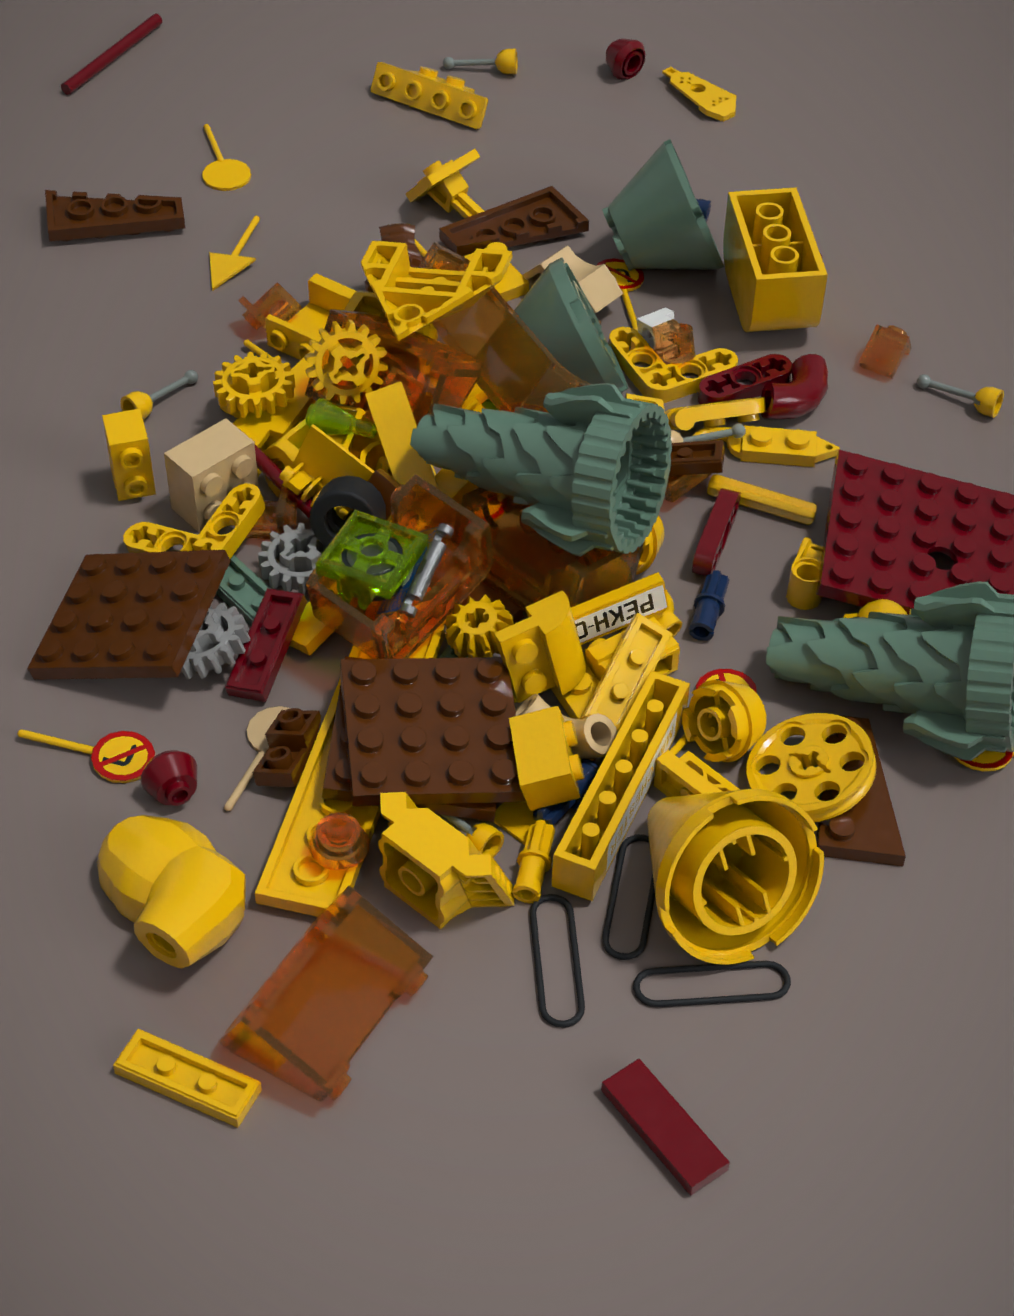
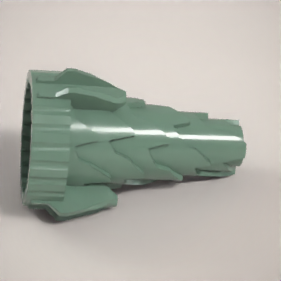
(584, 469)
(940, 663)

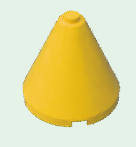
(732, 870)

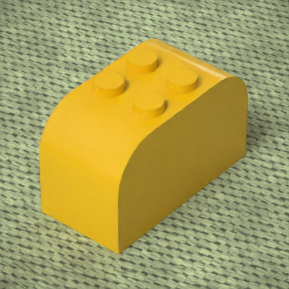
(772, 261)

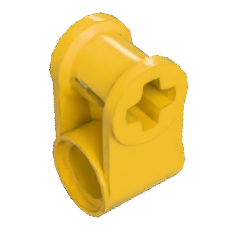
(805, 576)

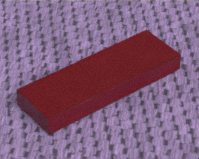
(269, 641)
(665, 1126)

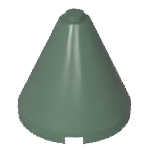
(568, 326)

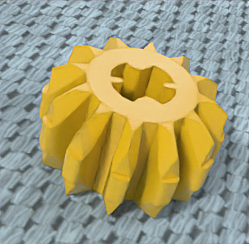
(473, 627)

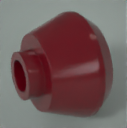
(625, 58)
(170, 777)

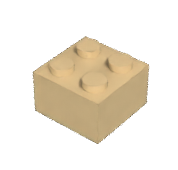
(207, 469)

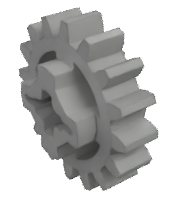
(297, 554)
(214, 643)

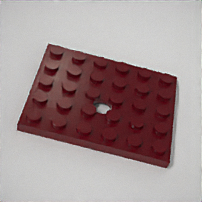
(890, 519)

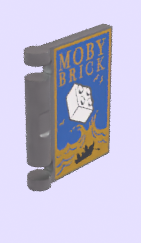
(420, 576)

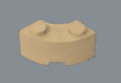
(596, 281)

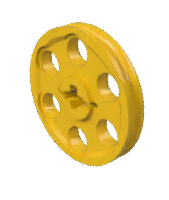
(813, 752)

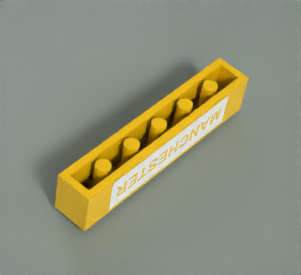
(619, 786)

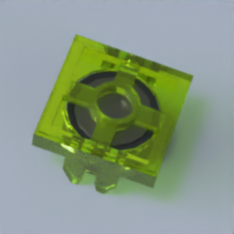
(373, 558)

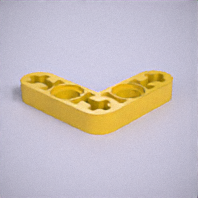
(665, 380)
(239, 508)

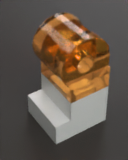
(669, 338)

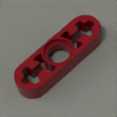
(724, 385)
(716, 532)

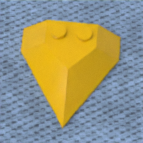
(423, 295)

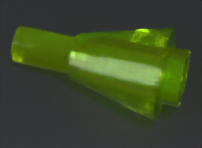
(337, 421)

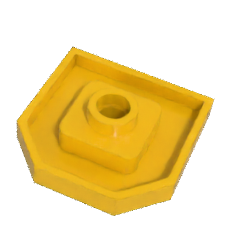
(448, 186)

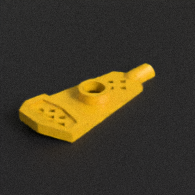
(708, 97)

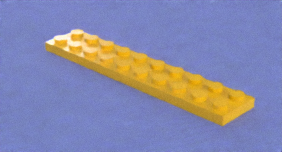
(291, 875)

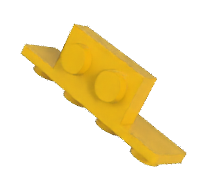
(430, 93)

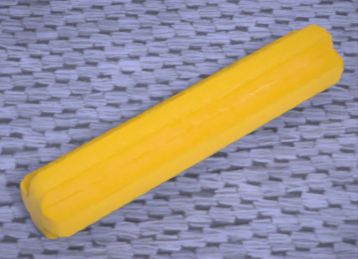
(765, 500)

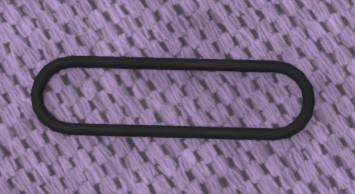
(648, 913)
(575, 955)
(711, 1000)

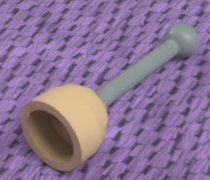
(736, 431)

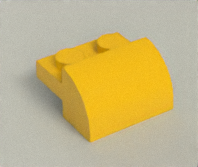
(543, 649)

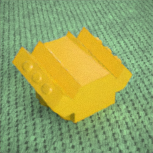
(436, 864)

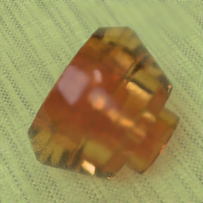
(339, 842)

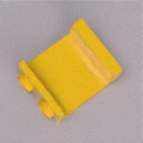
(294, 335)

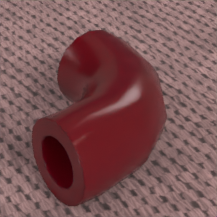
(801, 394)

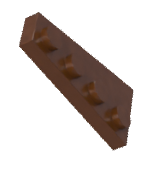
(97, 217)
(517, 222)
(870, 827)

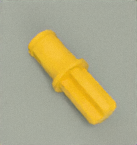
(534, 862)

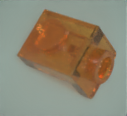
(274, 302)
(885, 350)
(275, 516)

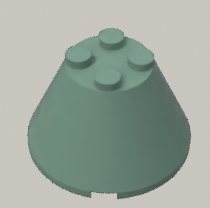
(660, 220)

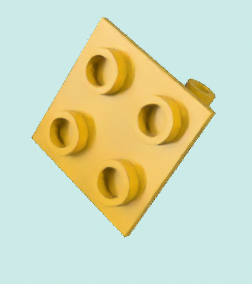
(320, 462)

